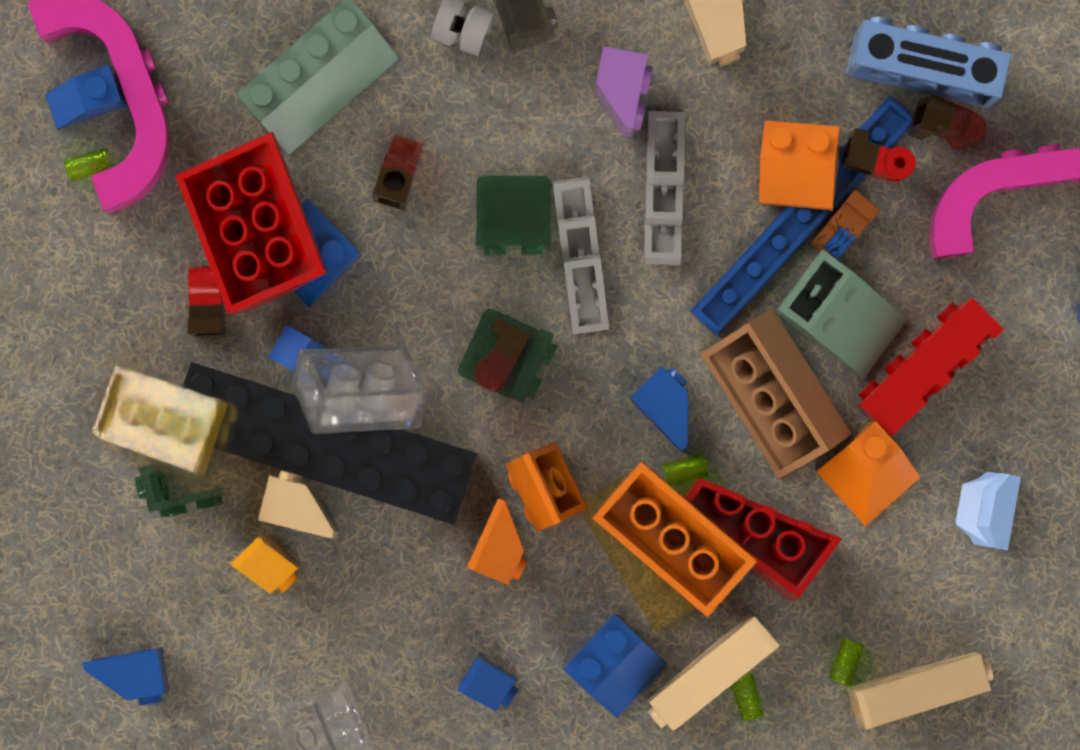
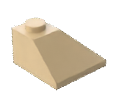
(295, 506)

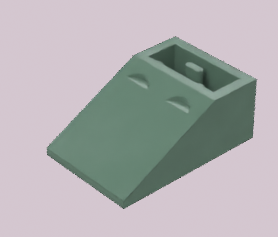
(841, 314)

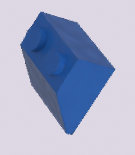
(335, 251)
(614, 665)

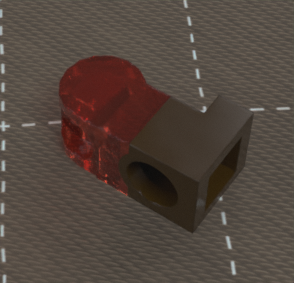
(948, 121)
(398, 172)
(495, 370)

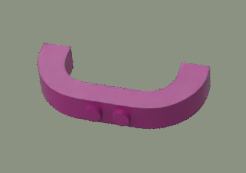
(145, 164)
(952, 214)

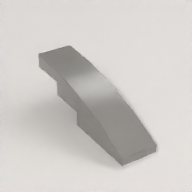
(664, 187)
(580, 255)

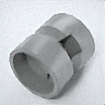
(476, 26)

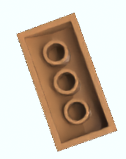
(776, 394)

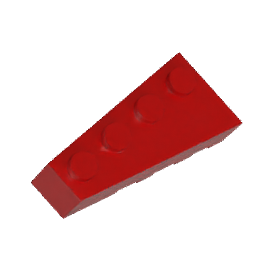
(928, 365)
(783, 550)

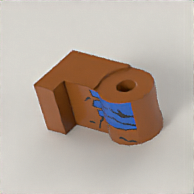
(845, 225)

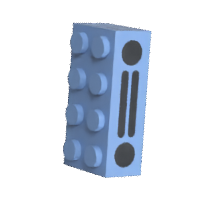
(928, 62)

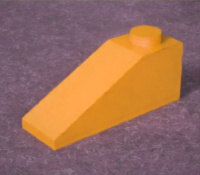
(267, 565)

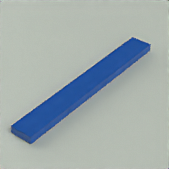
(790, 230)

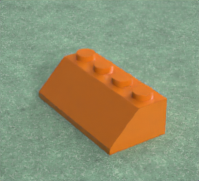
(674, 538)

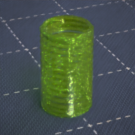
(84, 158)
(687, 475)
(840, 658)
(750, 715)

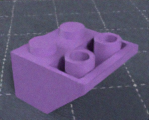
(619, 85)

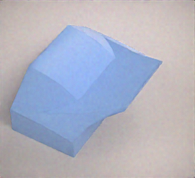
(988, 509)

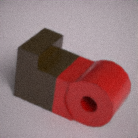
(876, 160)
(205, 304)

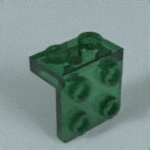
(513, 215)
(523, 379)
(154, 488)

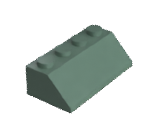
(318, 75)

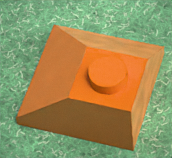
(869, 472)
(499, 547)

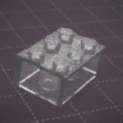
(359, 389)

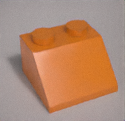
(799, 165)
(545, 486)

